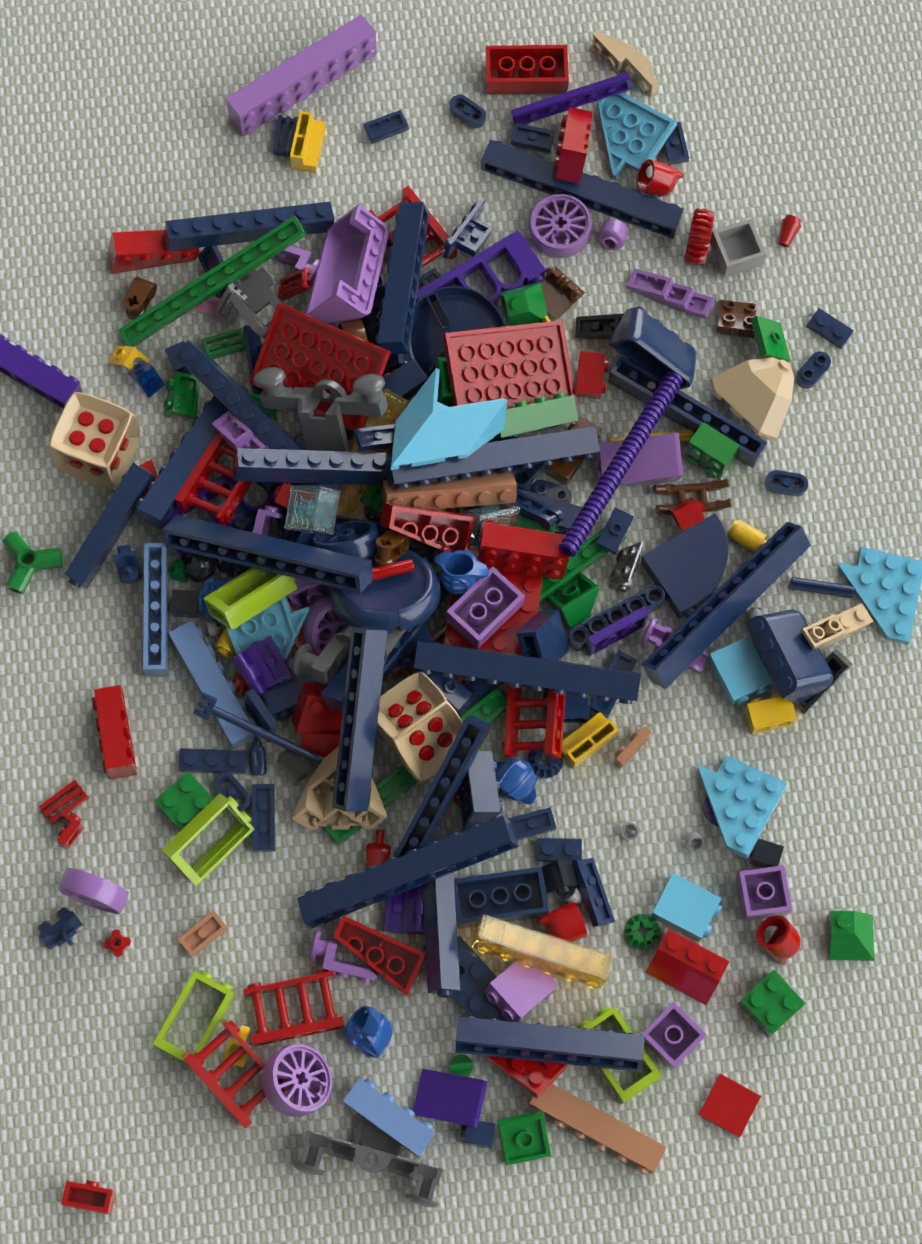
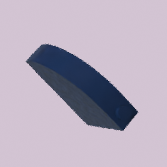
(689, 565)

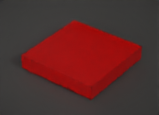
(729, 1105)

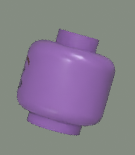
(613, 234)

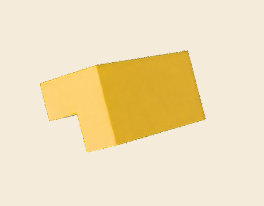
(307, 143)
(588, 740)

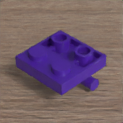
(262, 665)
(405, 912)

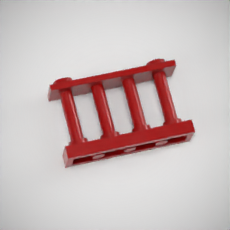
(434, 229)
(198, 480)
(552, 723)
(308, 1025)
(212, 1077)

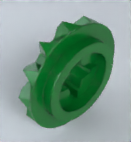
(636, 940)

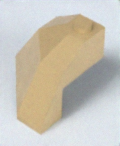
(758, 392)
(317, 799)

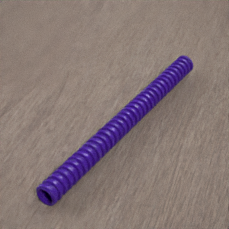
(620, 464)

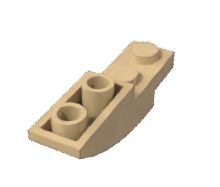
(621, 56)
(837, 627)

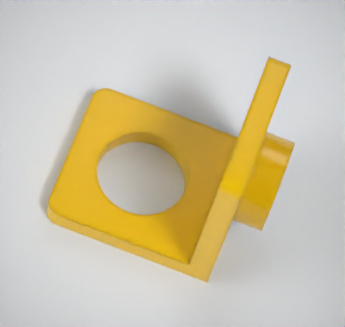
(125, 356)

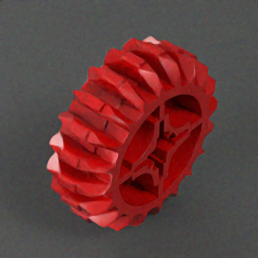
(699, 236)

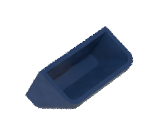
(653, 346)
(791, 661)

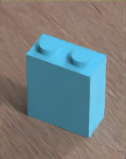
(740, 671)
(687, 908)

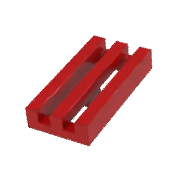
(294, 288)
(60, 794)

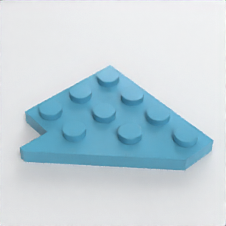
(632, 131)
(887, 589)
(274, 621)
(741, 802)

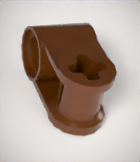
(139, 297)
(390, 547)

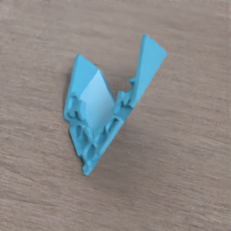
(432, 431)

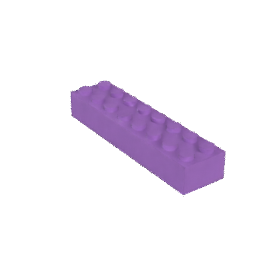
(302, 75)

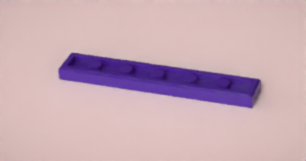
(573, 98)

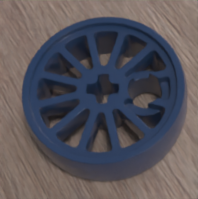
(350, 538)

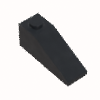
(597, 326)
(839, 666)

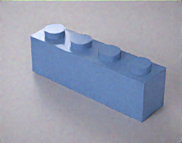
(390, 1118)

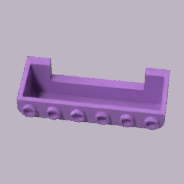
(348, 268)

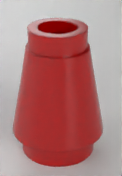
(789, 228)

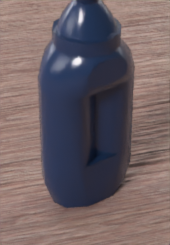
(257, 758)

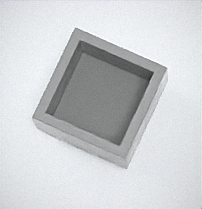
(737, 247)

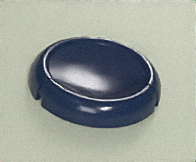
(444, 312)
(393, 600)

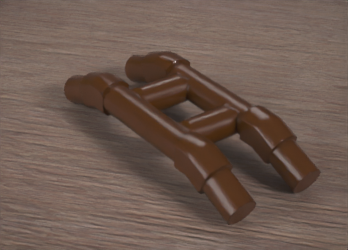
(701, 488)

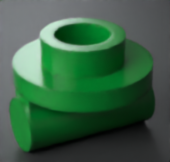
(178, 570)
(461, 1065)

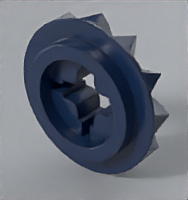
(541, 769)

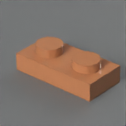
(638, 739)
(203, 934)

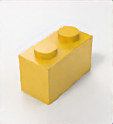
(769, 714)

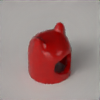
(662, 181)
(564, 923)
(784, 941)

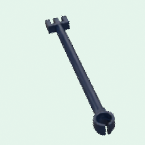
(210, 708)

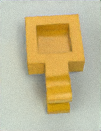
(233, 1045)

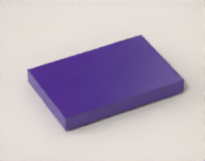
(616, 631)
(449, 1098)

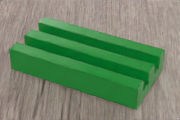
(226, 351)

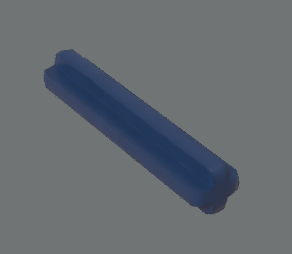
(821, 587)

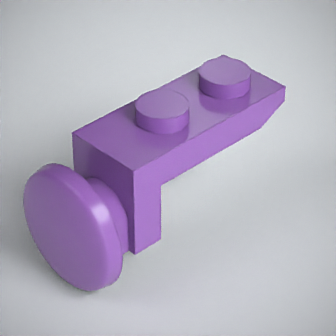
(299, 259)
(657, 635)
(328, 950)

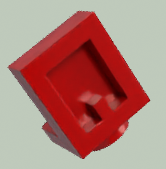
(69, 833)

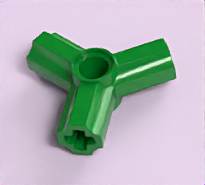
(21, 551)

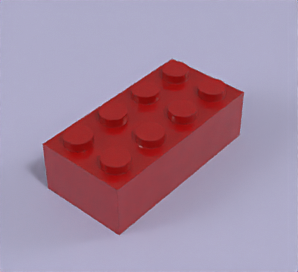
(526, 69)
(522, 551)

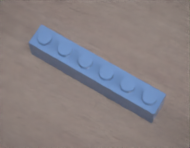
(156, 609)
(210, 679)

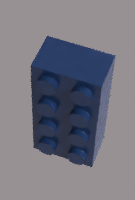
(500, 895)

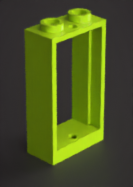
(248, 596)
(220, 850)
(206, 979)
(640, 1085)

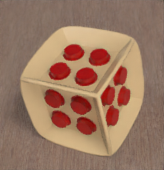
(94, 440)
(418, 724)

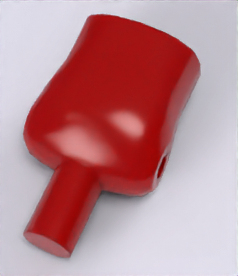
(377, 852)

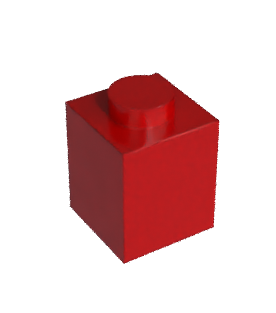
(687, 513)

